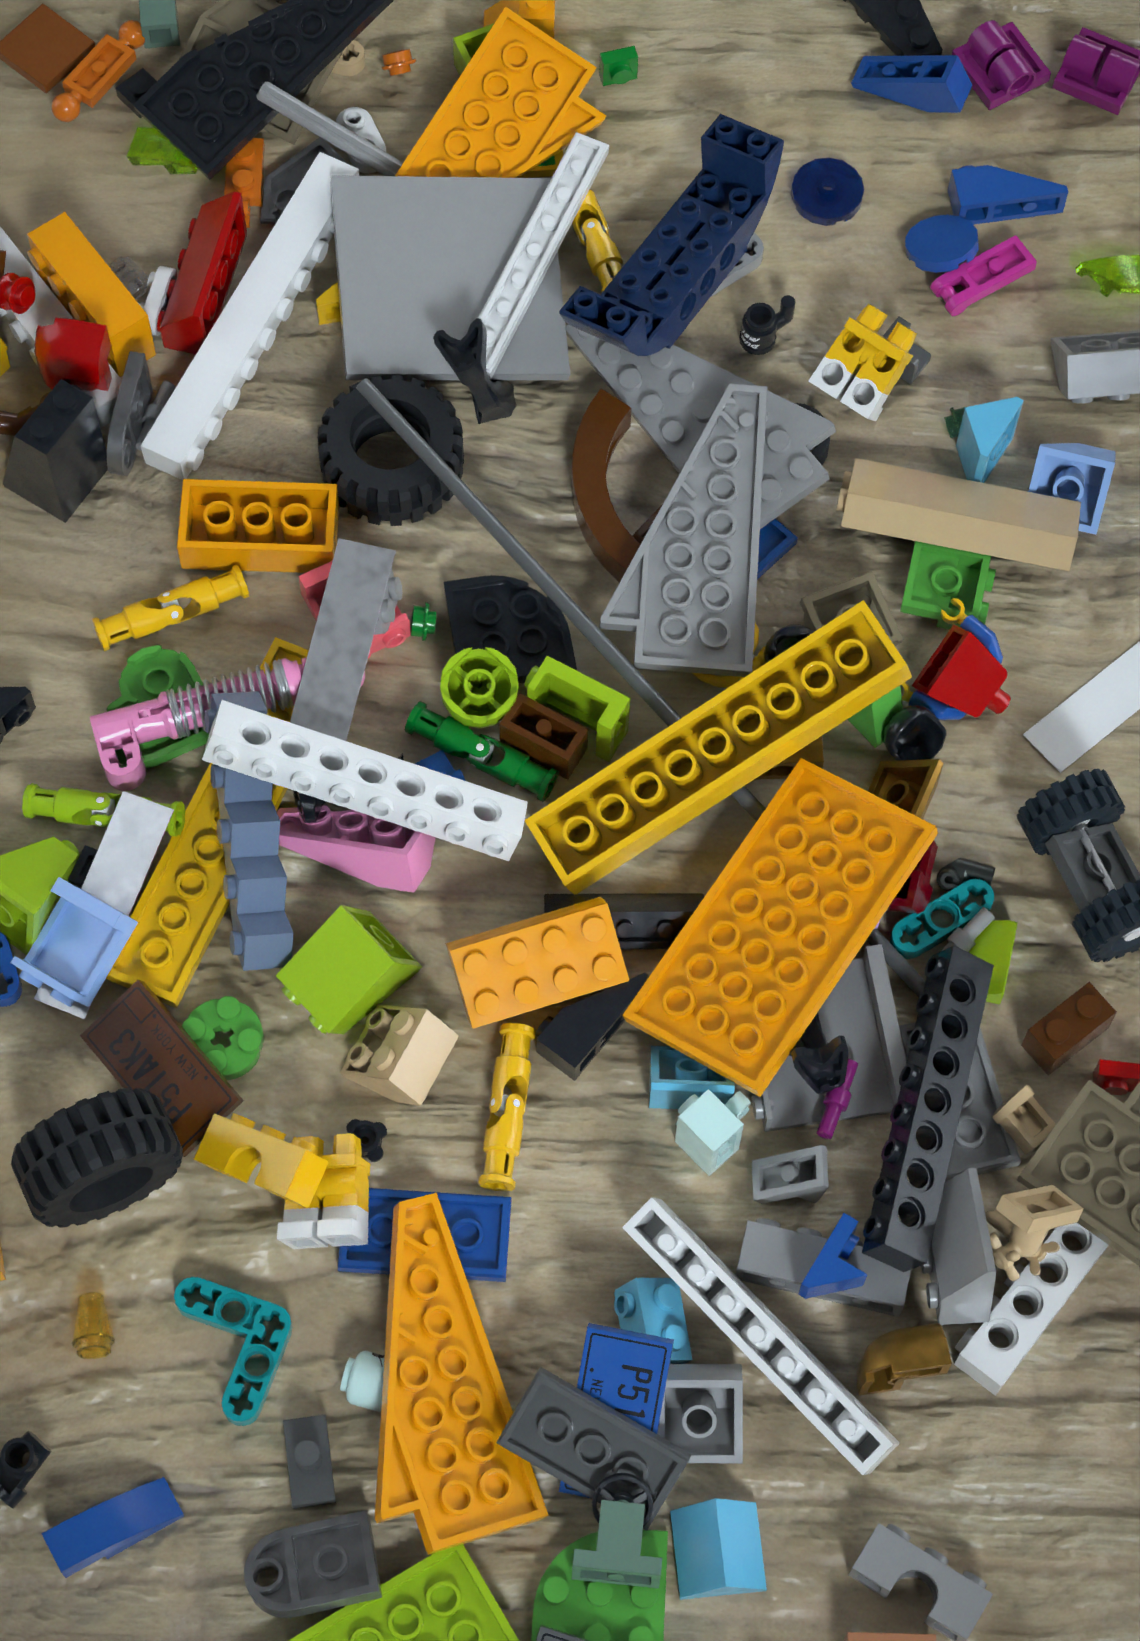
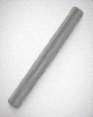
(328, 129)

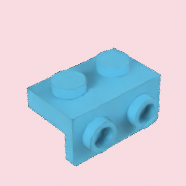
(655, 1309)

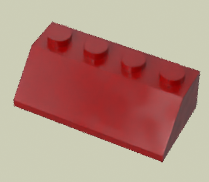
(204, 274)

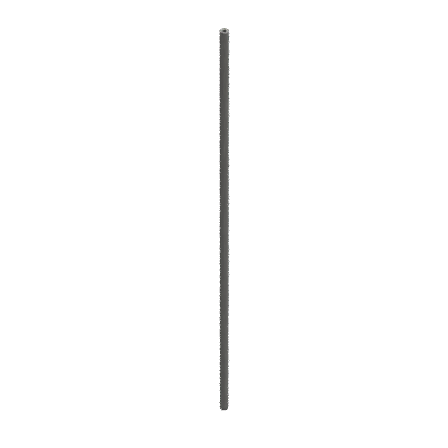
(581, 620)

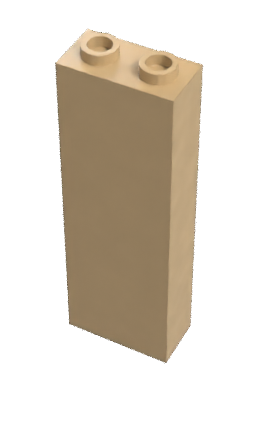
(960, 514)

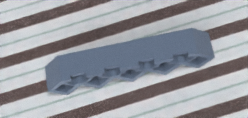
(254, 872)

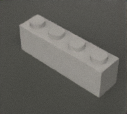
(784, 1257)

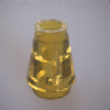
(92, 1327)

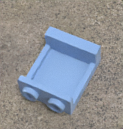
(76, 946)

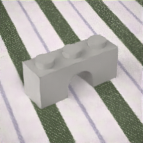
(956, 1596)

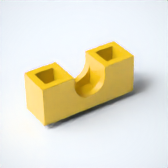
(285, 1170)

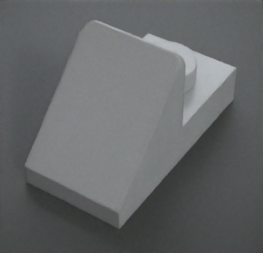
(791, 1175)

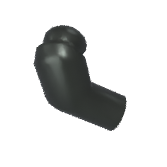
(962, 871)

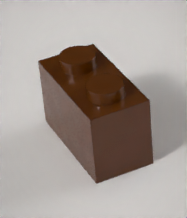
(544, 735)
(1068, 1028)

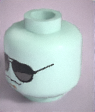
(364, 1380)

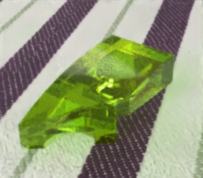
(153, 149)
(1113, 273)

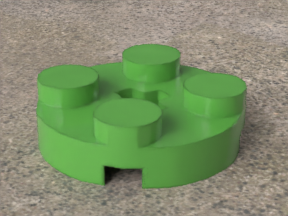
(225, 1016)

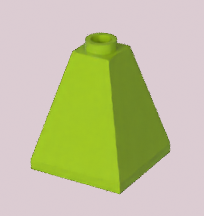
(27, 885)

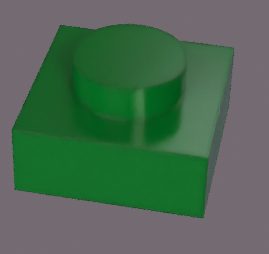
(618, 66)

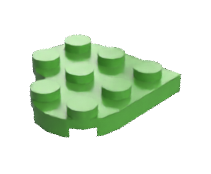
(142, 680)

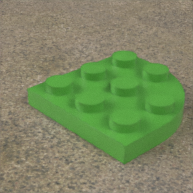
(601, 1609)

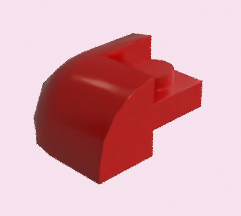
(74, 353)

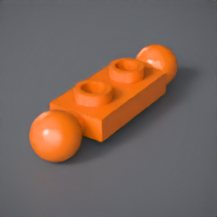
(98, 71)

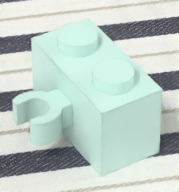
(710, 1129)

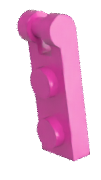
(984, 275)

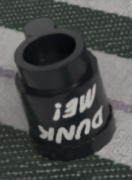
(761, 324)

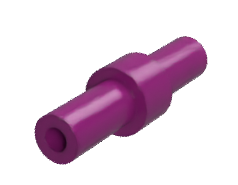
(836, 1102)

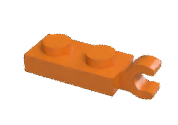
(245, 175)

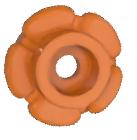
(398, 62)

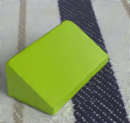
(996, 947)

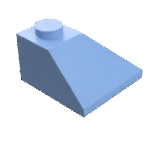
(1075, 474)

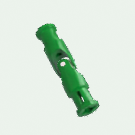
(462, 742)

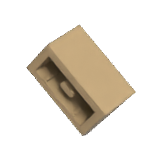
(400, 1053)

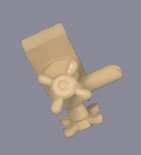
(1025, 1221)

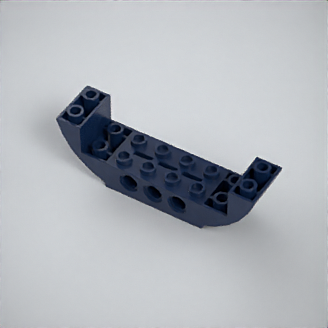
(689, 247)

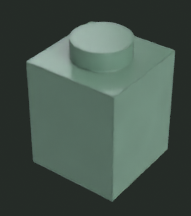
(159, 23)

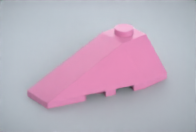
(360, 846)

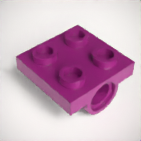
(1001, 63)
(1098, 70)

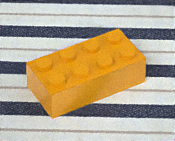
(90, 288)
(257, 525)
(537, 962)

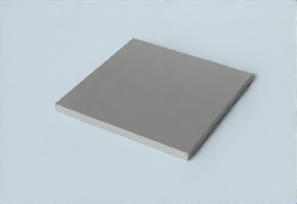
(425, 261)

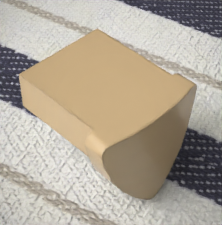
(1024, 1119)

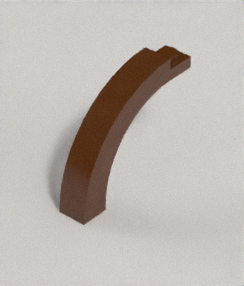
(594, 444)

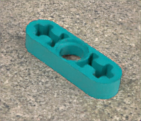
(912, 924)

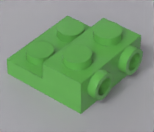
(944, 574)

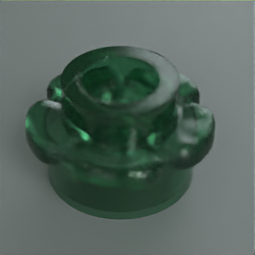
(954, 421)

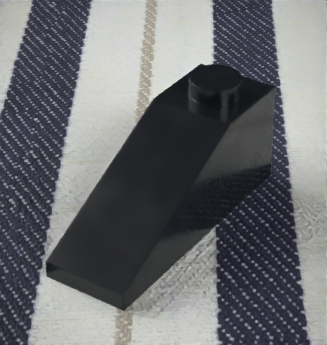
(585, 1027)

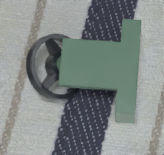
(619, 1539)

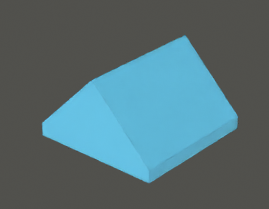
(985, 436)
(678, 1077)
(717, 1549)

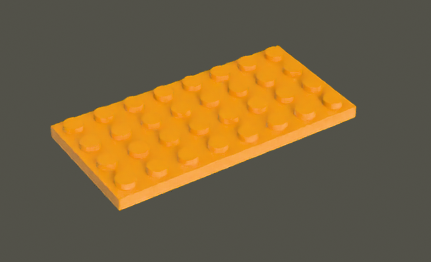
(780, 926)

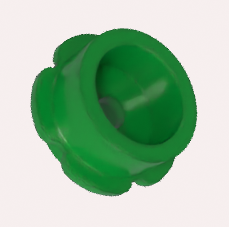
(423, 621)

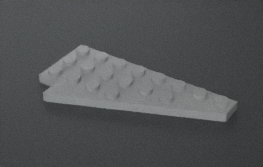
(675, 398)
(698, 565)

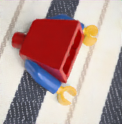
(962, 672)

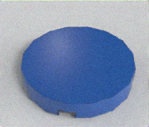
(941, 243)

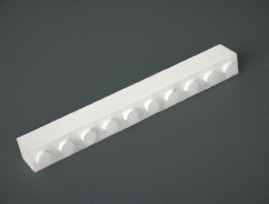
(246, 325)

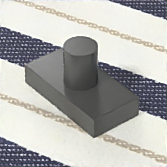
(309, 1461)

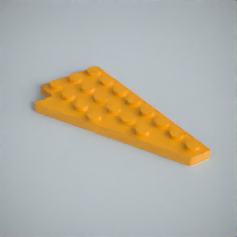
(507, 107)
(443, 1398)

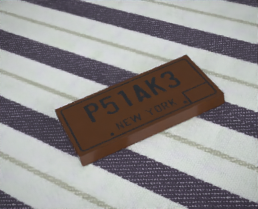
(153, 1052)

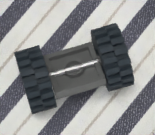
(1078, 831)

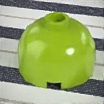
(479, 686)

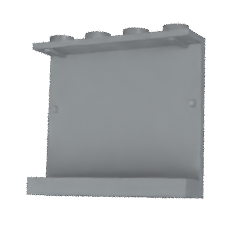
(866, 1015)

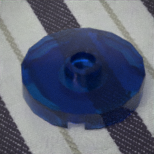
(824, 205)

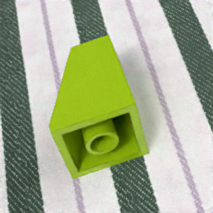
(346, 970)

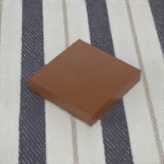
(44, 48)

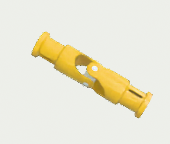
(601, 251)
(164, 610)
(505, 1120)

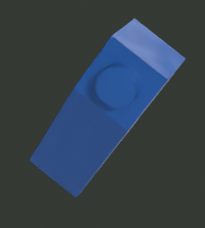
(920, 82)
(998, 194)

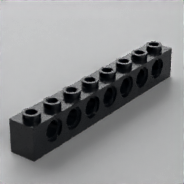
(927, 1110)

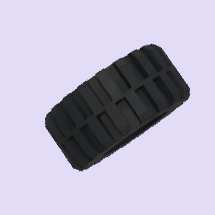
(383, 492)
(96, 1157)

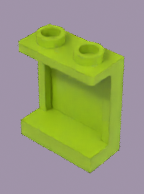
(582, 700)

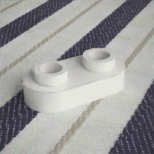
(364, 128)
(157, 294)

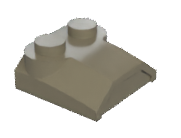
(831, 602)

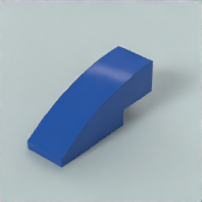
(112, 1526)

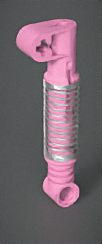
(180, 712)

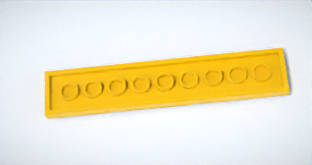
(186, 889)

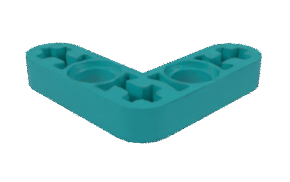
(248, 1327)

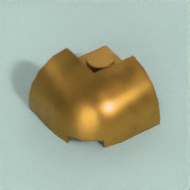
(903, 1356)

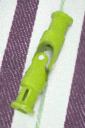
(86, 807)

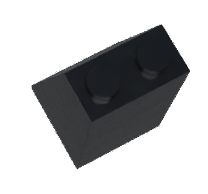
(58, 453)

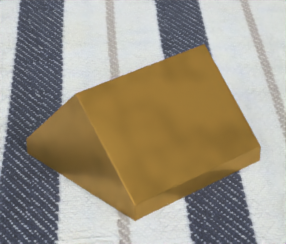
(907, 783)

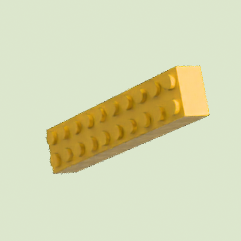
(718, 748)

